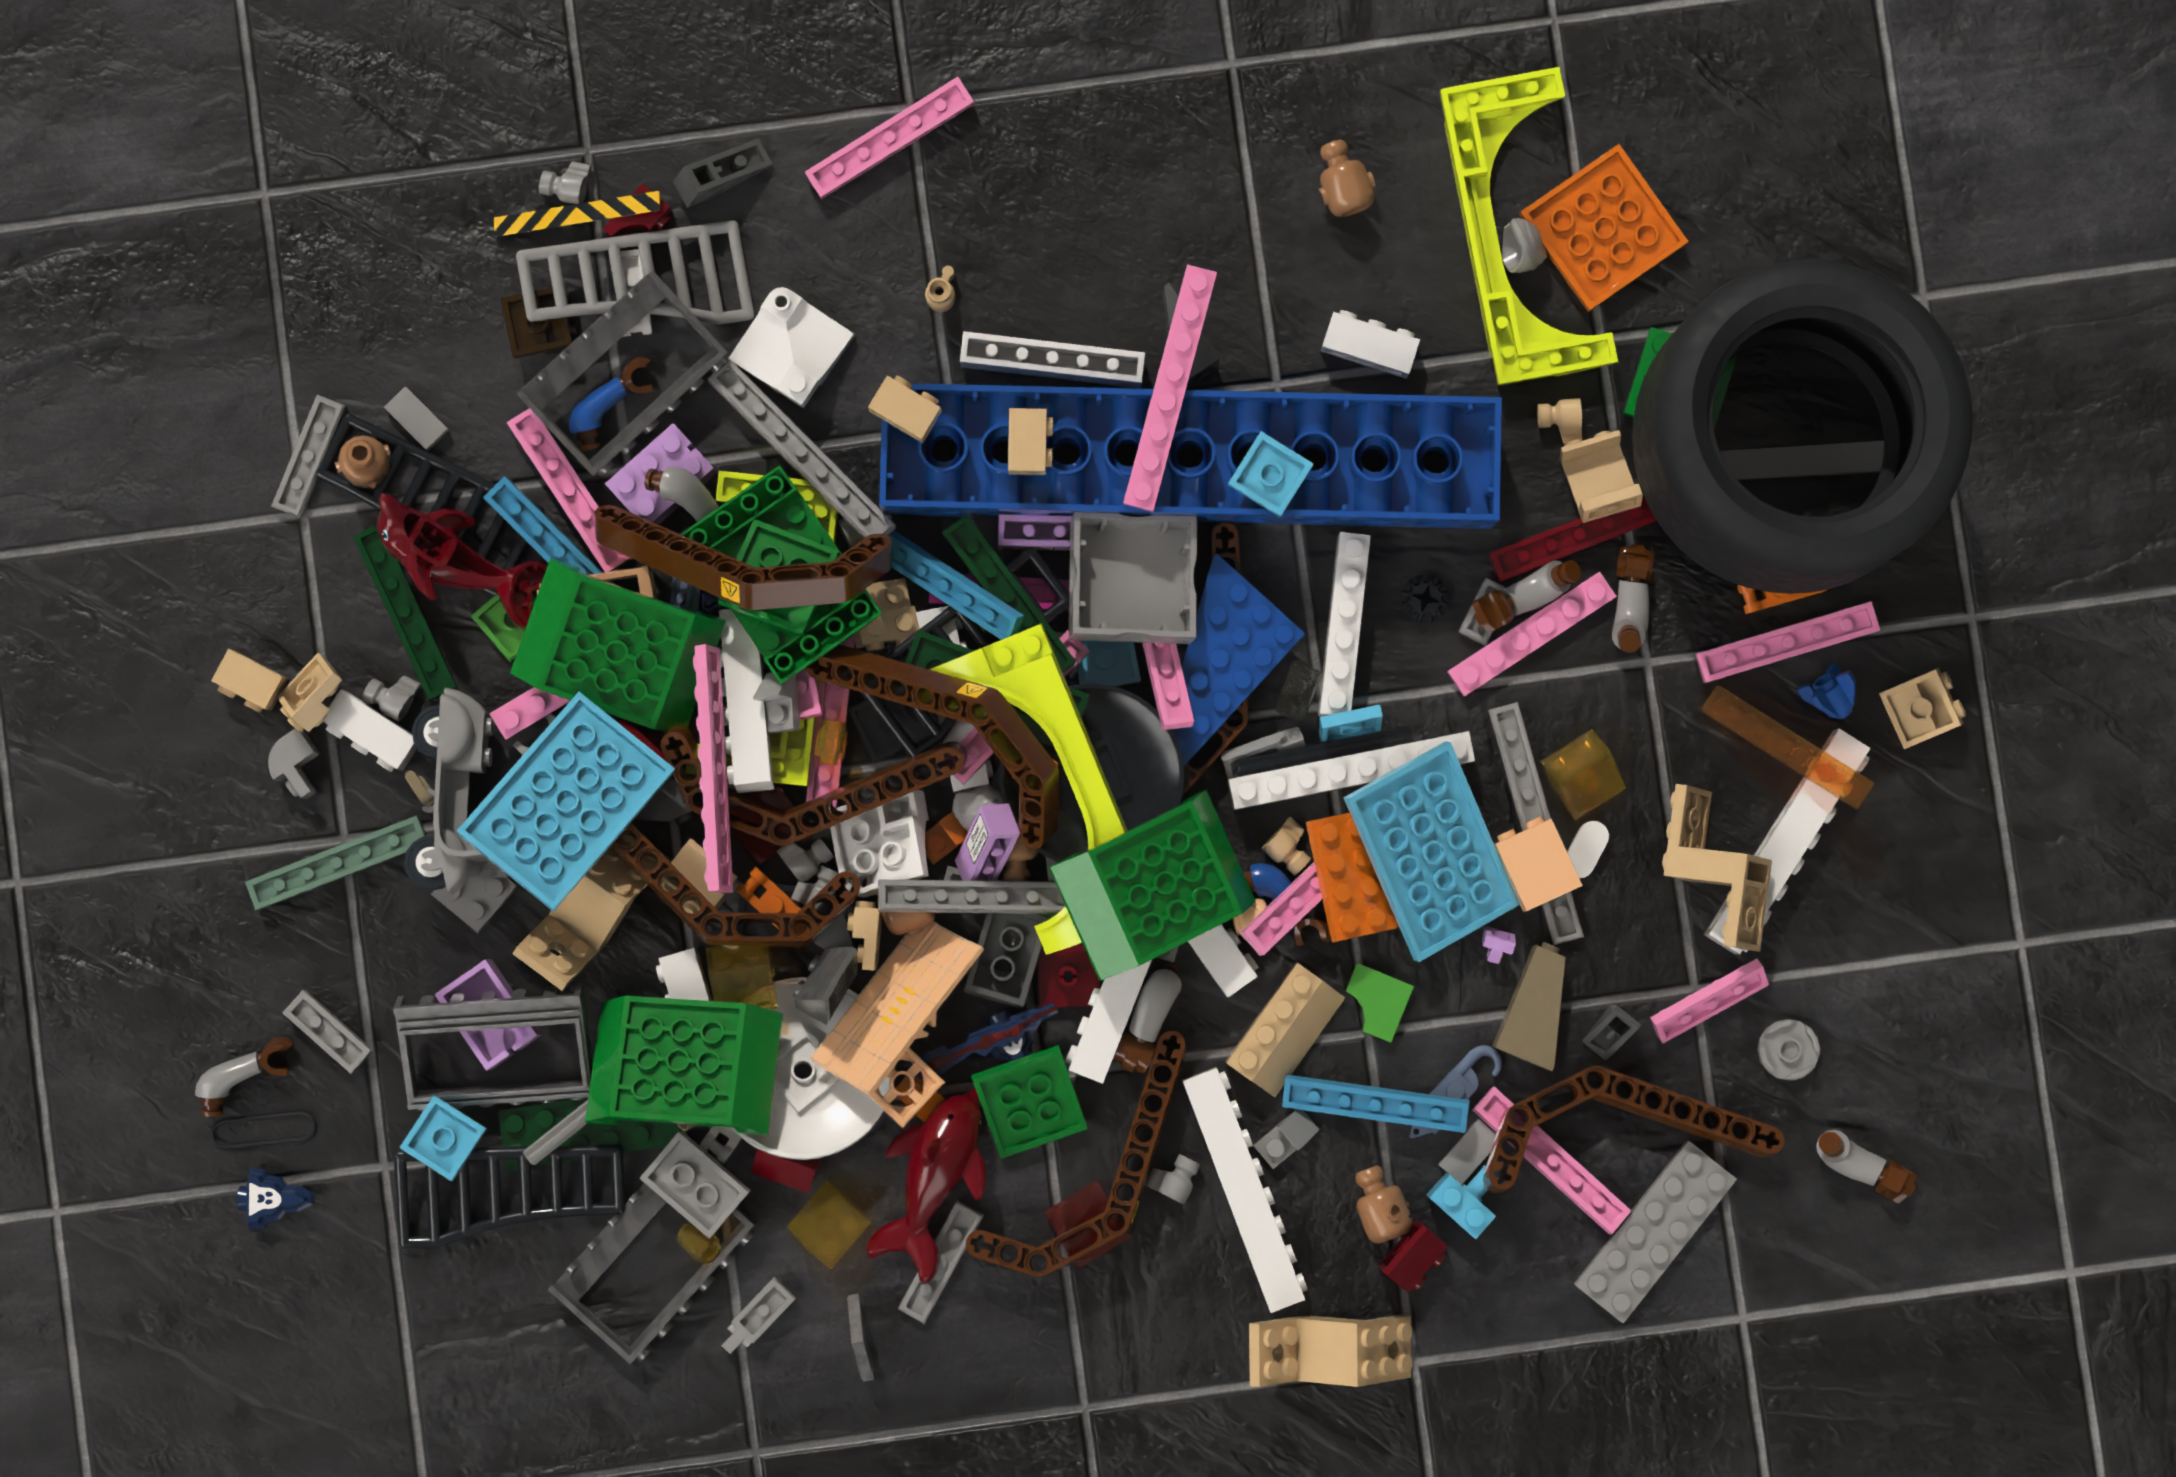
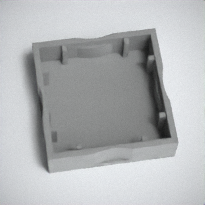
(1132, 578)

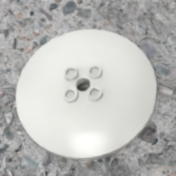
(818, 1112)

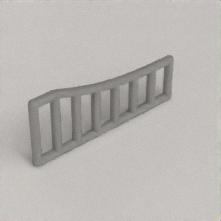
(643, 241)

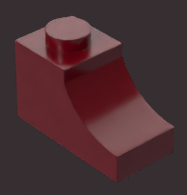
(645, 221)

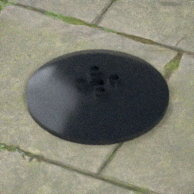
(1137, 760)

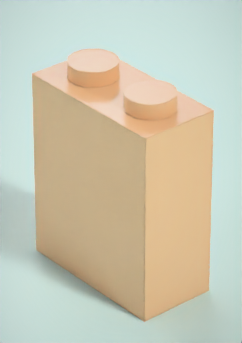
(1537, 863)

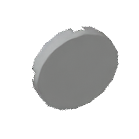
(1788, 1049)

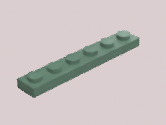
(334, 863)

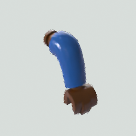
(589, 412)
(1271, 882)

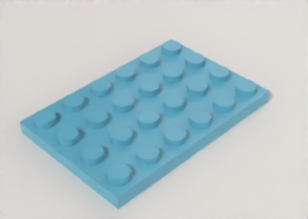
(565, 801)
(1431, 851)

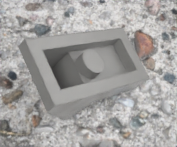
(780, 702)
(1286, 1137)

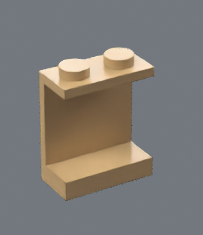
(1599, 476)

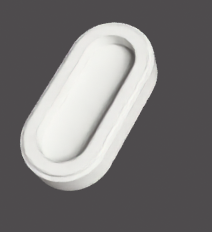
(1588, 847)

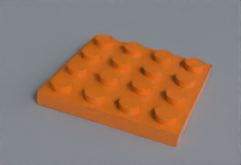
(1604, 227)
(1347, 880)

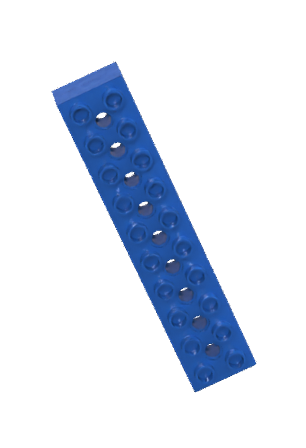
(1220, 427)

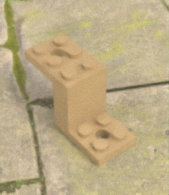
(1691, 862)
(584, 919)
(1330, 1350)

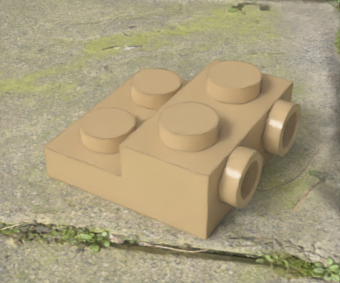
(898, 616)
(305, 694)
(1923, 707)
(866, 924)

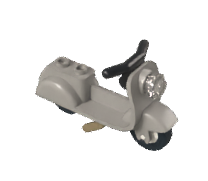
(458, 739)

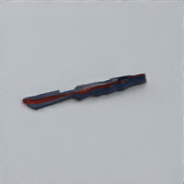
(985, 1039)

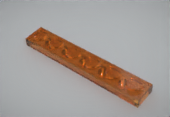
(1787, 747)

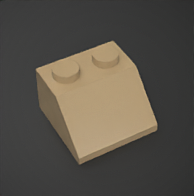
(692, 865)

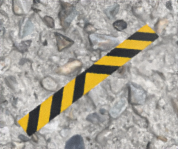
(576, 213)

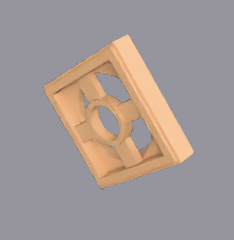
(932, 1083)

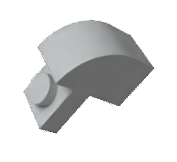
(288, 757)

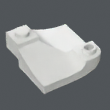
(791, 346)
(883, 842)

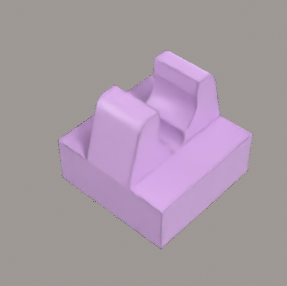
(1497, 943)

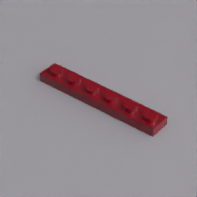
(1566, 541)

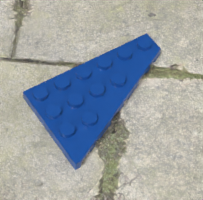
(1233, 651)

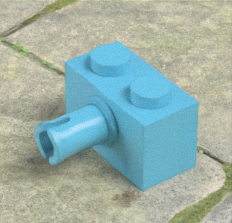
(1463, 1202)

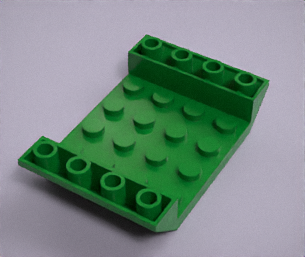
(780, 504)
(613, 648)
(1153, 887)
(685, 1063)

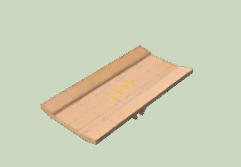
(896, 1007)

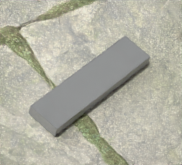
(307, 456)
(951, 1244)

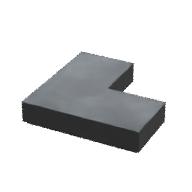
(858, 1337)

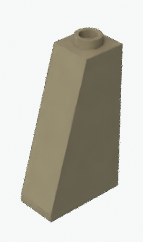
(1534, 1010)

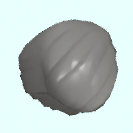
(1522, 246)
(969, 801)

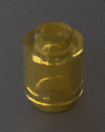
(831, 742)
(697, 1244)

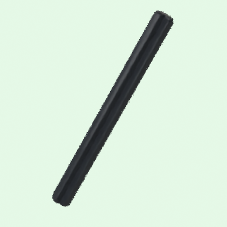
(1323, 751)

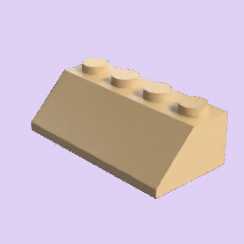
(1285, 1029)

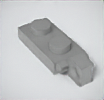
(1276, 742)
(758, 1315)

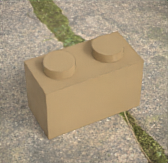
(905, 408)
(1028, 441)
(249, 680)

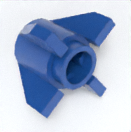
(1831, 692)

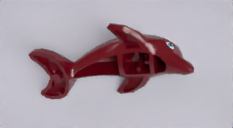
(436, 554)
(939, 1156)

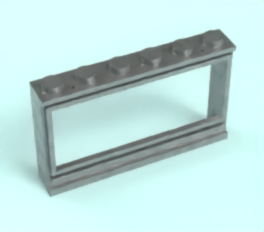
(594, 344)
(495, 1014)
(610, 1244)

